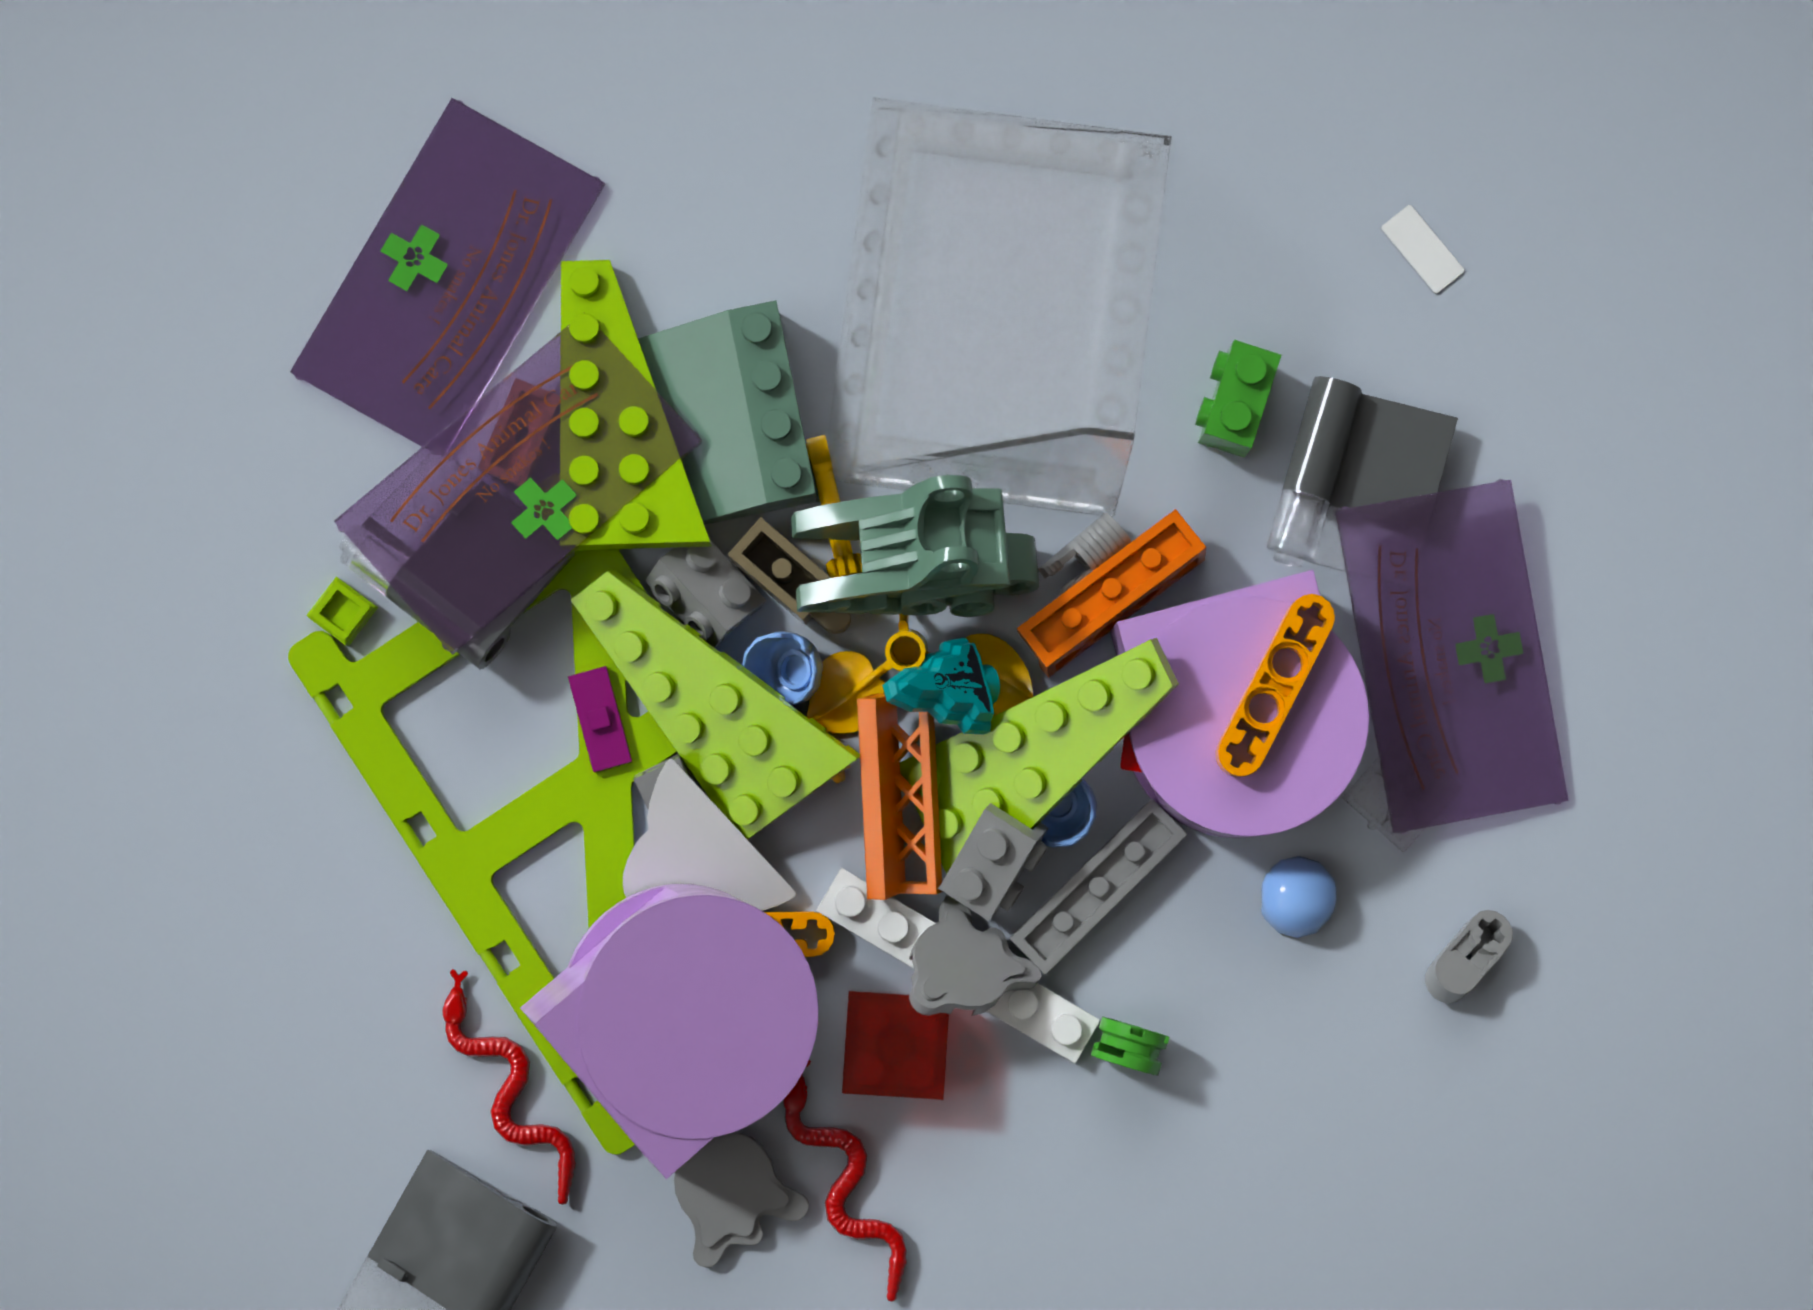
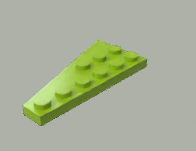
(666, 509)
(724, 721)
(1043, 745)

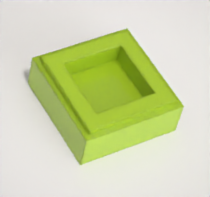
(342, 611)

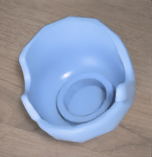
(786, 664)
(1071, 817)
(1298, 896)

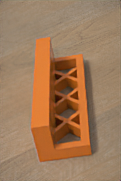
(1112, 592)
(883, 801)

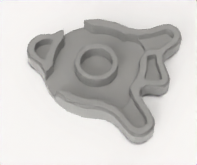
(964, 965)
(728, 1192)

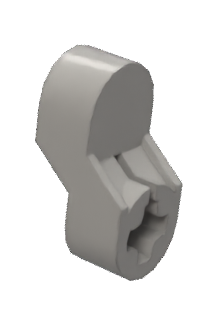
(1483, 938)

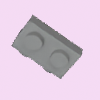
(704, 591)
(992, 862)

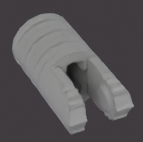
(1090, 548)

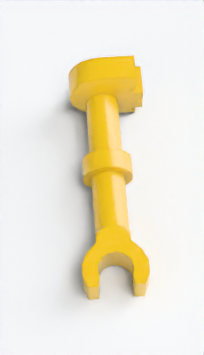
(844, 560)

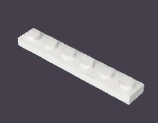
(896, 929)

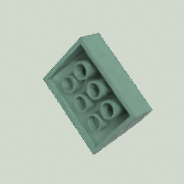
(738, 393)

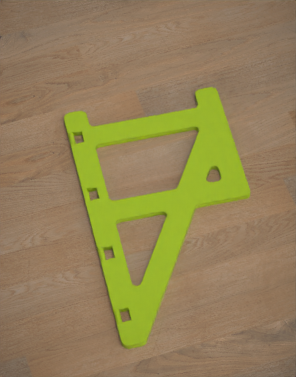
(465, 861)

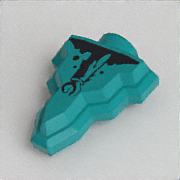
(950, 687)

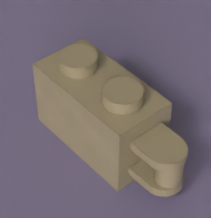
(780, 570)

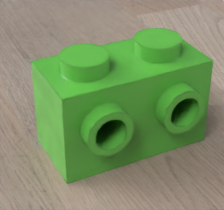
(1239, 398)

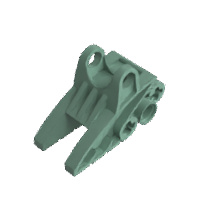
(921, 552)

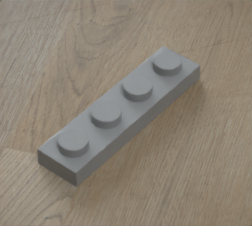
(1098, 886)

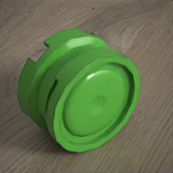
(1130, 1046)

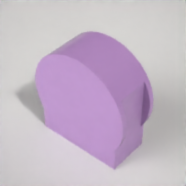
(1214, 655)
(682, 1017)

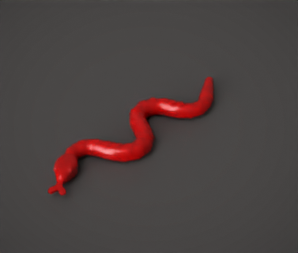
(454, 1013)
(845, 1184)

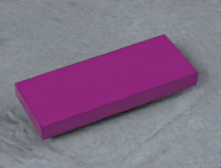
(600, 719)

